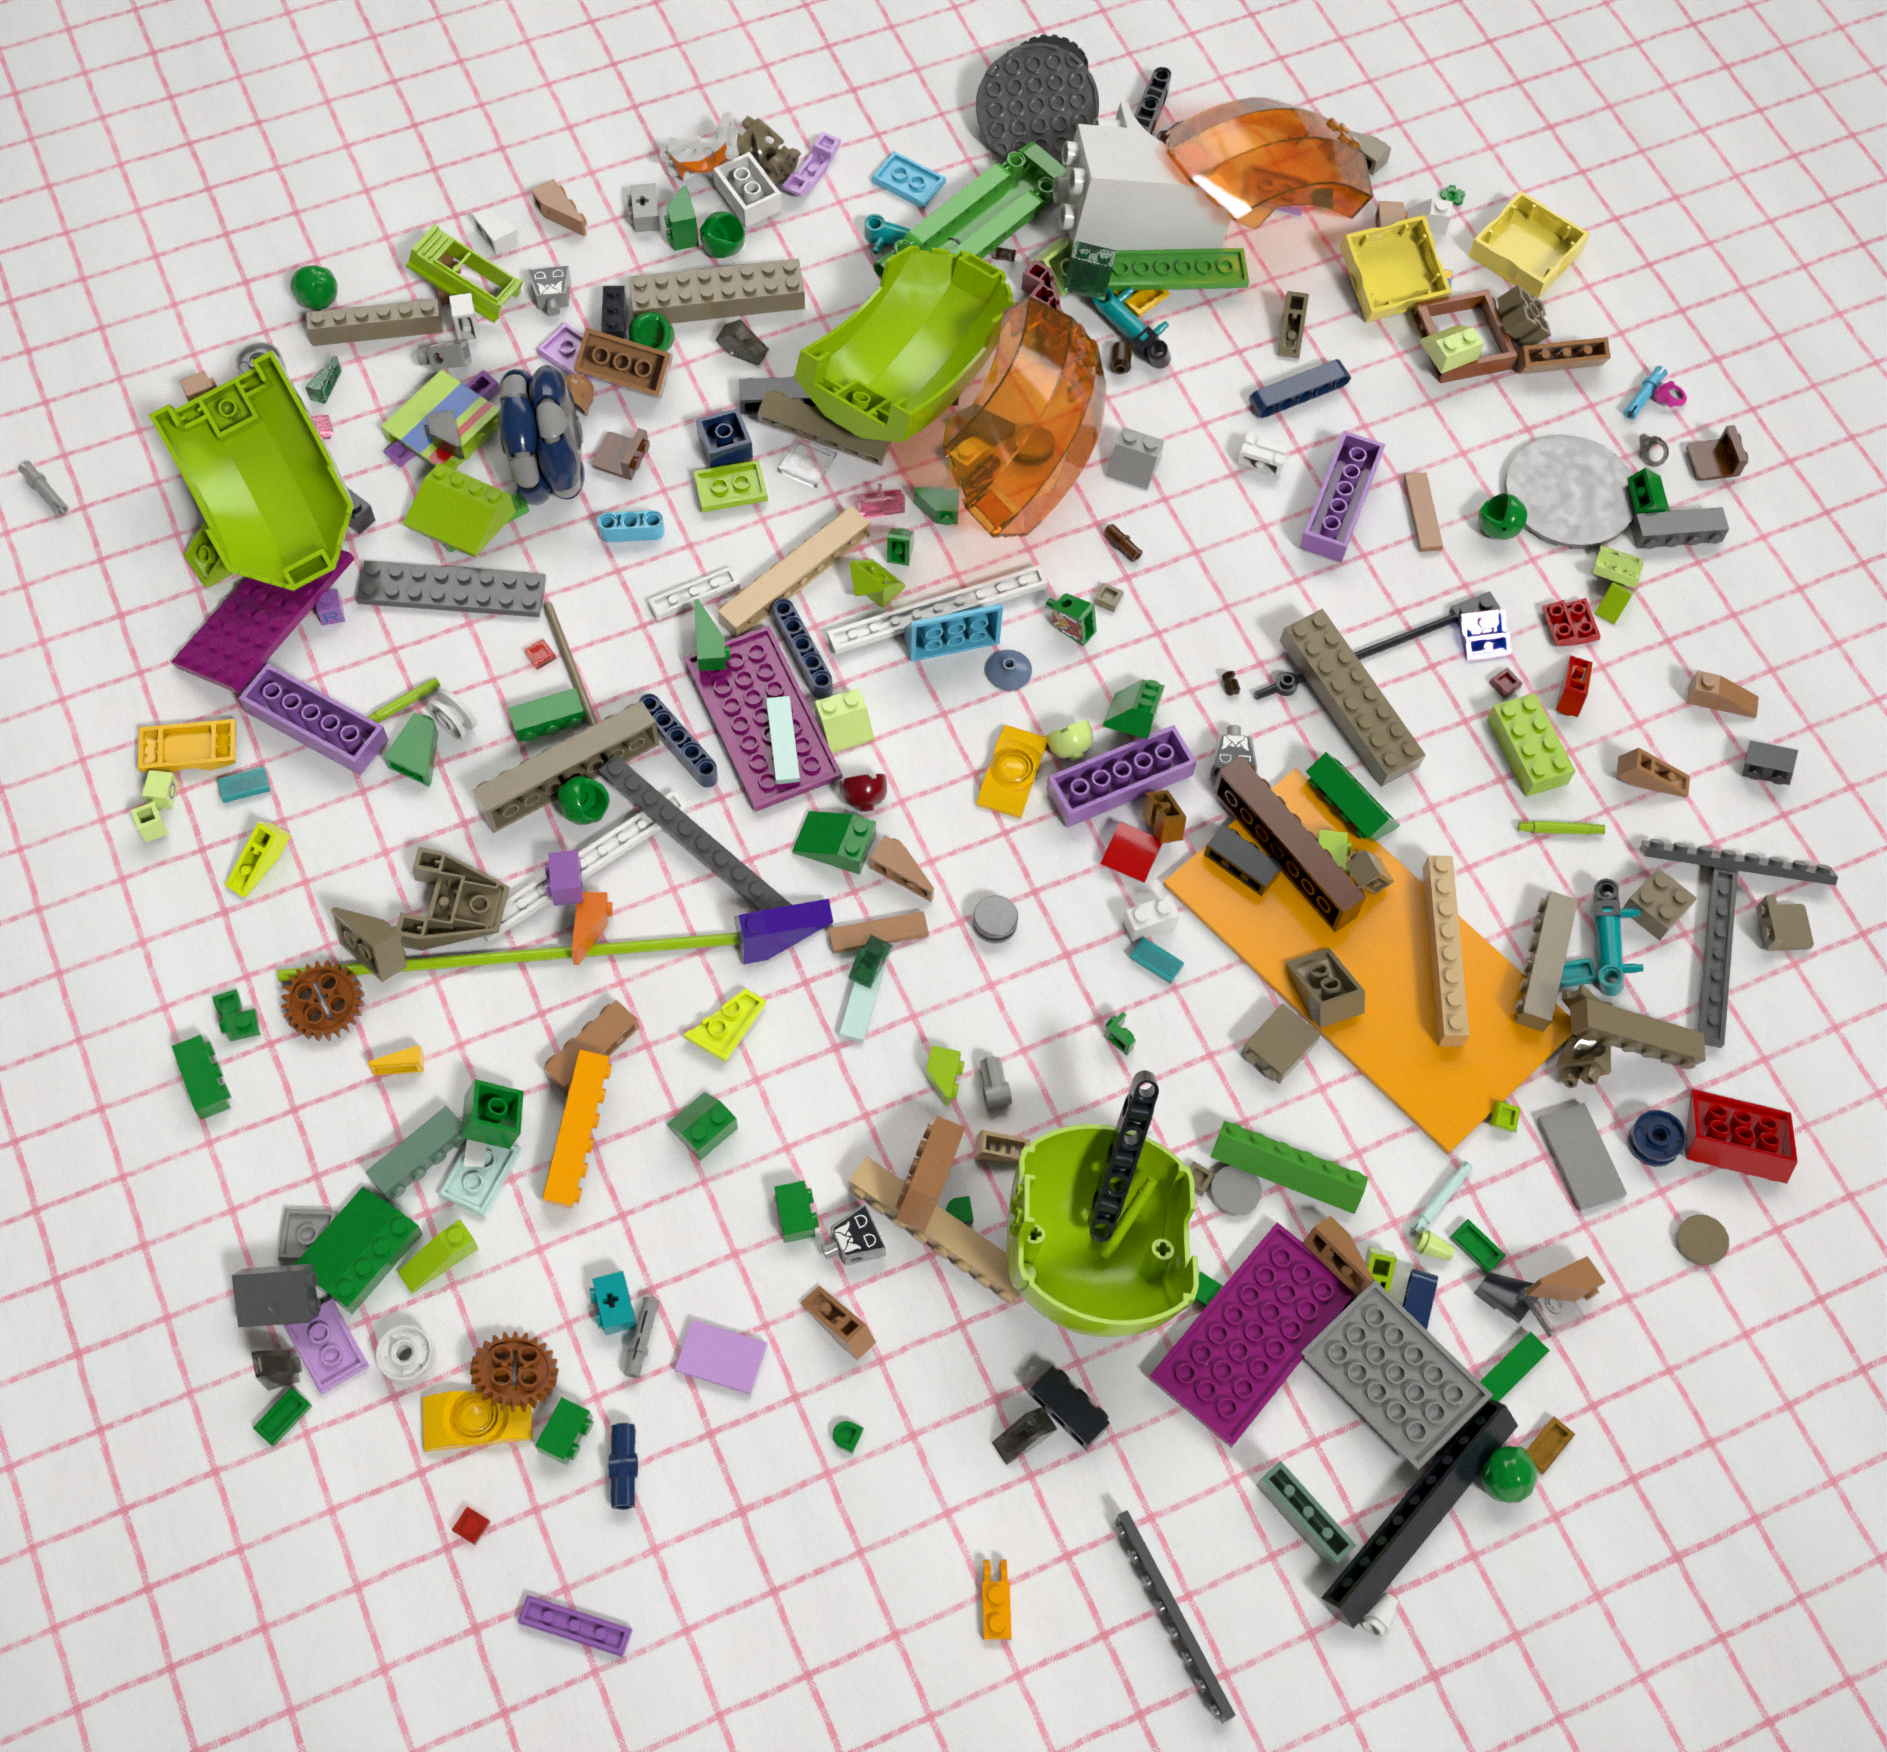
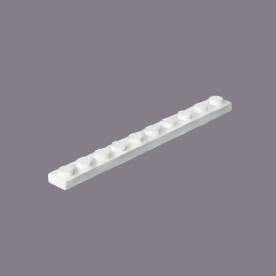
(965, 599)
(592, 860)

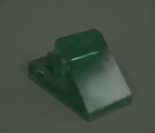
(870, 961)

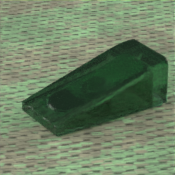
(324, 381)

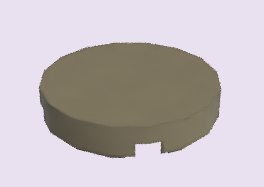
(1702, 1240)

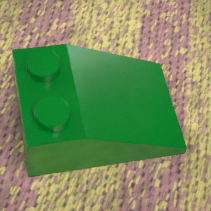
(836, 839)

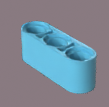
(640, 520)

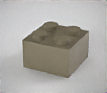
(1660, 903)

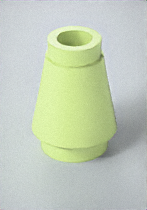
(1431, 1245)

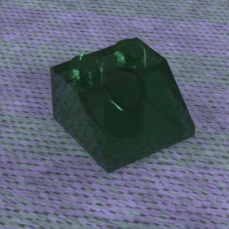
(1090, 270)

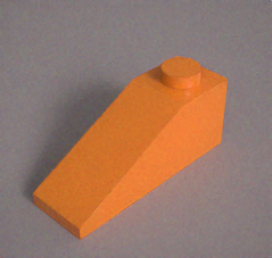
(590, 923)

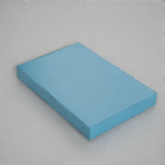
(908, 179)

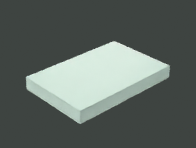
(478, 1186)

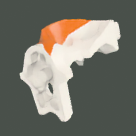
(693, 161)

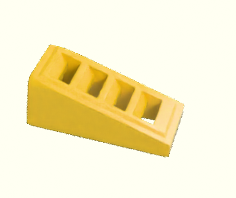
(401, 1062)

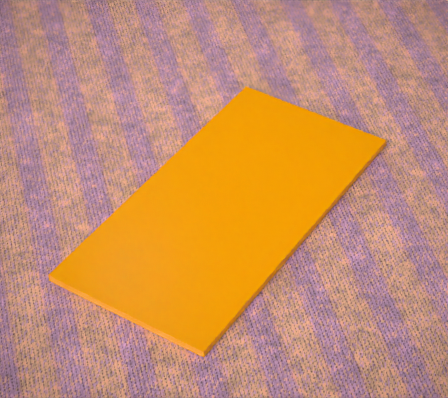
(1388, 954)

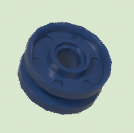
(1664, 1126)

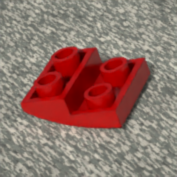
(1571, 622)
(1131, 852)

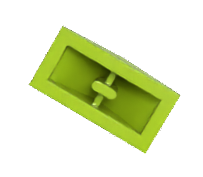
(1614, 602)

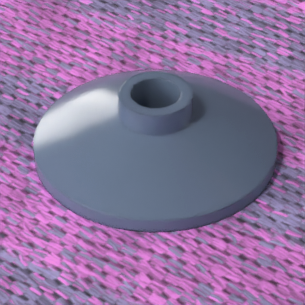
(1005, 677)

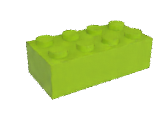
(1530, 744)

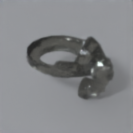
(1646, 443)

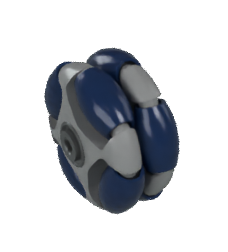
(541, 434)

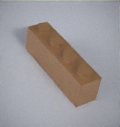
(1563, 355)
(598, 1036)

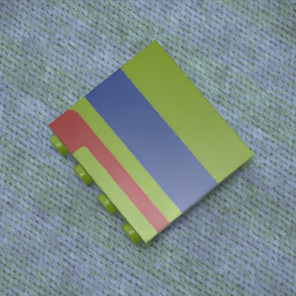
(474, 417)

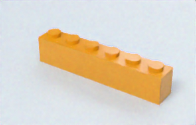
(575, 1129)

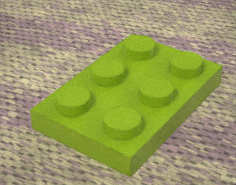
(730, 486)

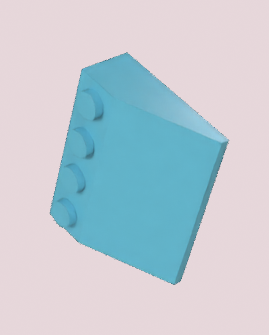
(954, 632)

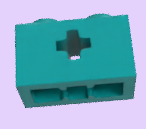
(622, 1315)

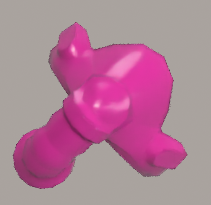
(1663, 395)

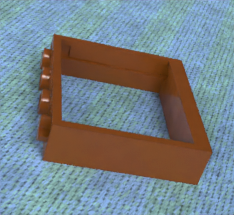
(1484, 365)

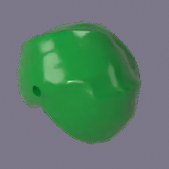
(722, 234)
(314, 287)
(652, 331)
(1502, 516)
(583, 800)
(1509, 1474)

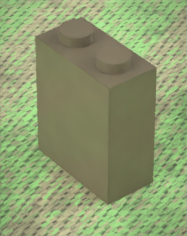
(1280, 1044)

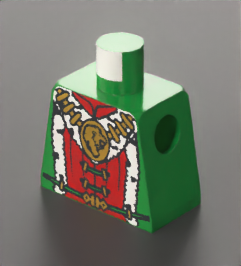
(1073, 617)

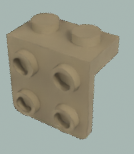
(1784, 925)

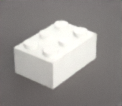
(747, 189)

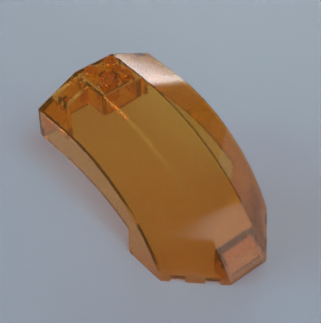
(1269, 157)
(1029, 422)

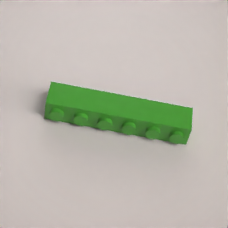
(1289, 1167)

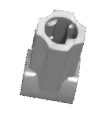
(995, 1088)

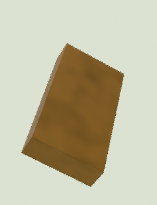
(1549, 1444)

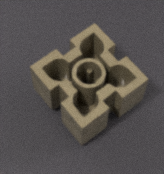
(1523, 316)

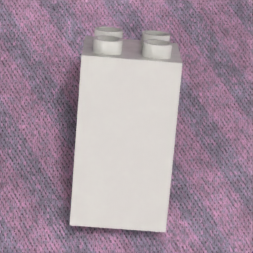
(1130, 193)

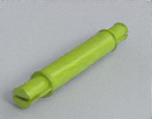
(404, 701)
(1561, 827)
(1129, 1216)

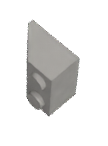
(1135, 458)

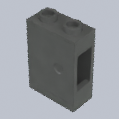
(276, 1295)

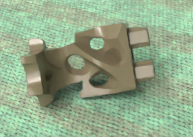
(753, 140)
(1581, 1057)

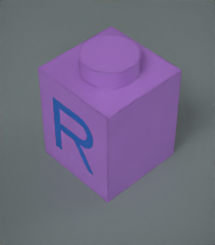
(330, 608)

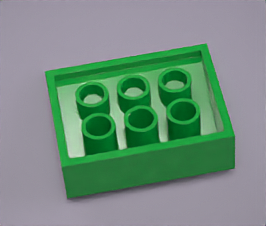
(359, 1248)

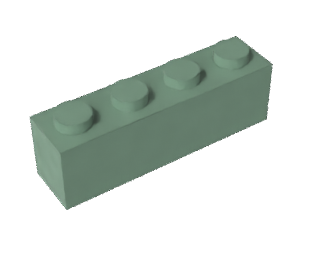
(417, 1154)
(1306, 1514)

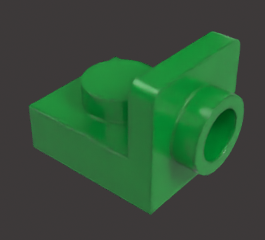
(239, 1024)
(1119, 1036)

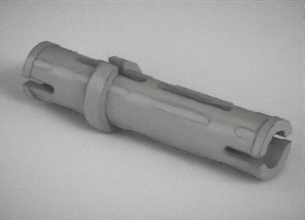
(38, 482)
(638, 1348)

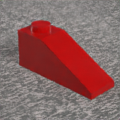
(1574, 686)

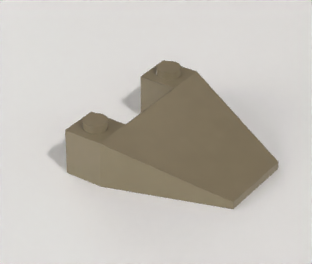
(462, 905)

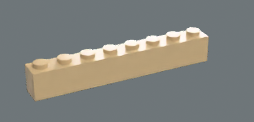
(794, 572)
(1445, 951)
(944, 1231)

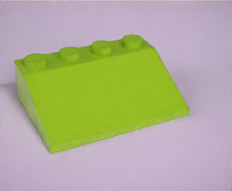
(459, 510)

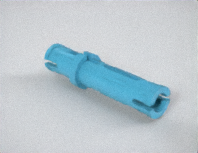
(1645, 392)

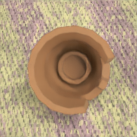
(581, 390)

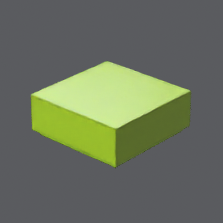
(1505, 1116)

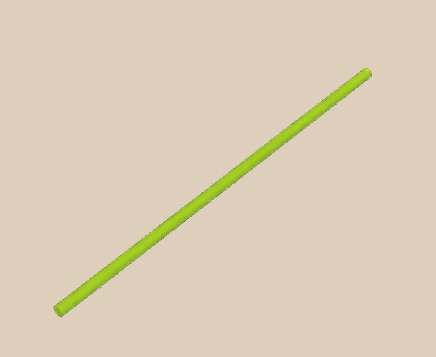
(542, 954)

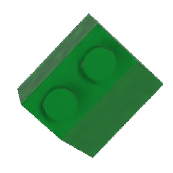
(681, 221)
(703, 1125)

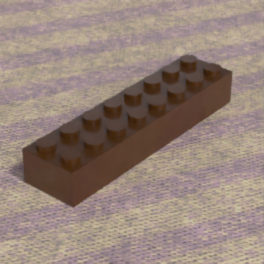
(1289, 842)

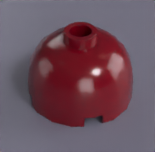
(864, 791)

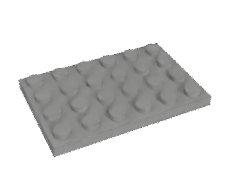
(1396, 1375)

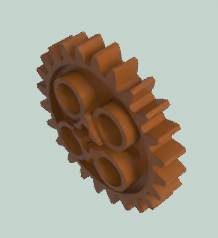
(302, 1010)
(539, 1371)

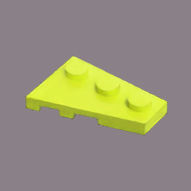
(727, 1027)

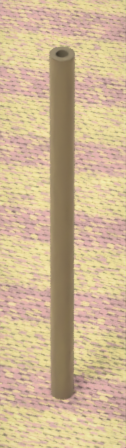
(570, 664)

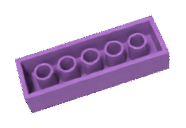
(1342, 496)
(313, 719)
(1120, 776)

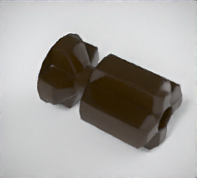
(1232, 685)

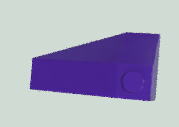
(776, 929)

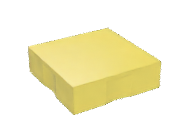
(1529, 244)
(1394, 268)

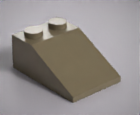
(370, 942)
(1326, 987)

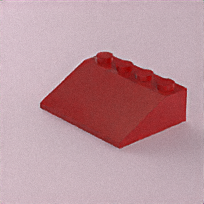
(1740, 1136)

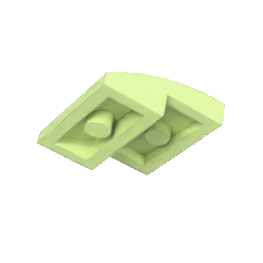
(1618, 566)

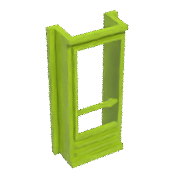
(425, 263)

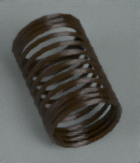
(1012, 253)

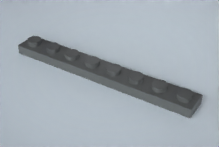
(1730, 860)
(1717, 956)
(1178, 1626)

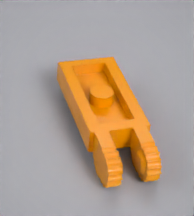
(996, 1604)

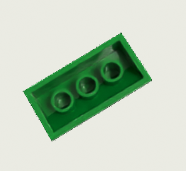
(1351, 797)

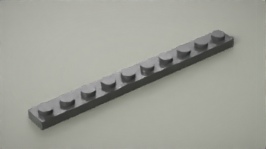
(691, 835)

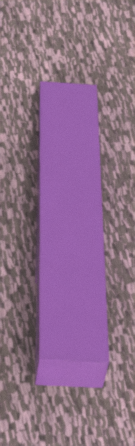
(482, 384)

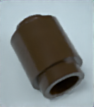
(1120, 357)

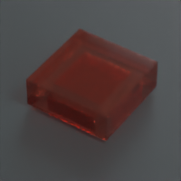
(540, 654)
(471, 1525)

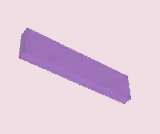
(575, 1626)

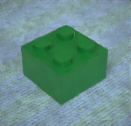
(492, 1114)

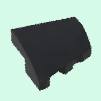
(1504, 1293)

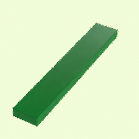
(1512, 1368)

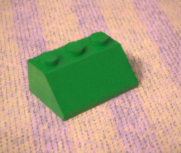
(1135, 708)

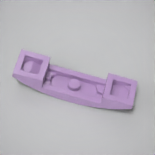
(814, 166)

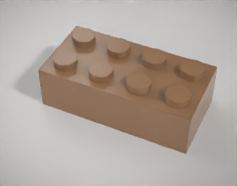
(623, 362)
(928, 1173)

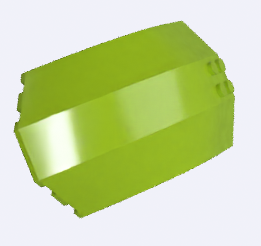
(908, 344)
(261, 476)

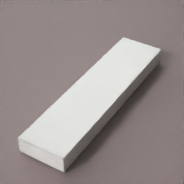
(702, 589)

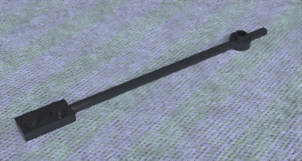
(1479, 603)

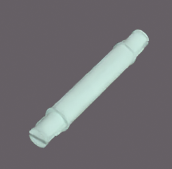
(1441, 1197)

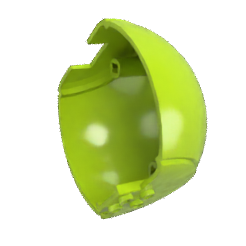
(1059, 1263)

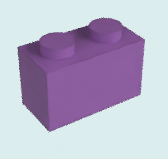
(565, 877)

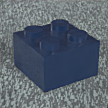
(724, 438)

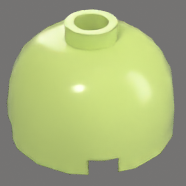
(1071, 741)

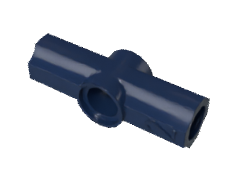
(623, 1466)

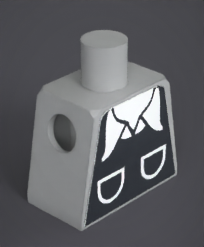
(551, 288)
(454, 352)
(1230, 747)
(855, 1238)

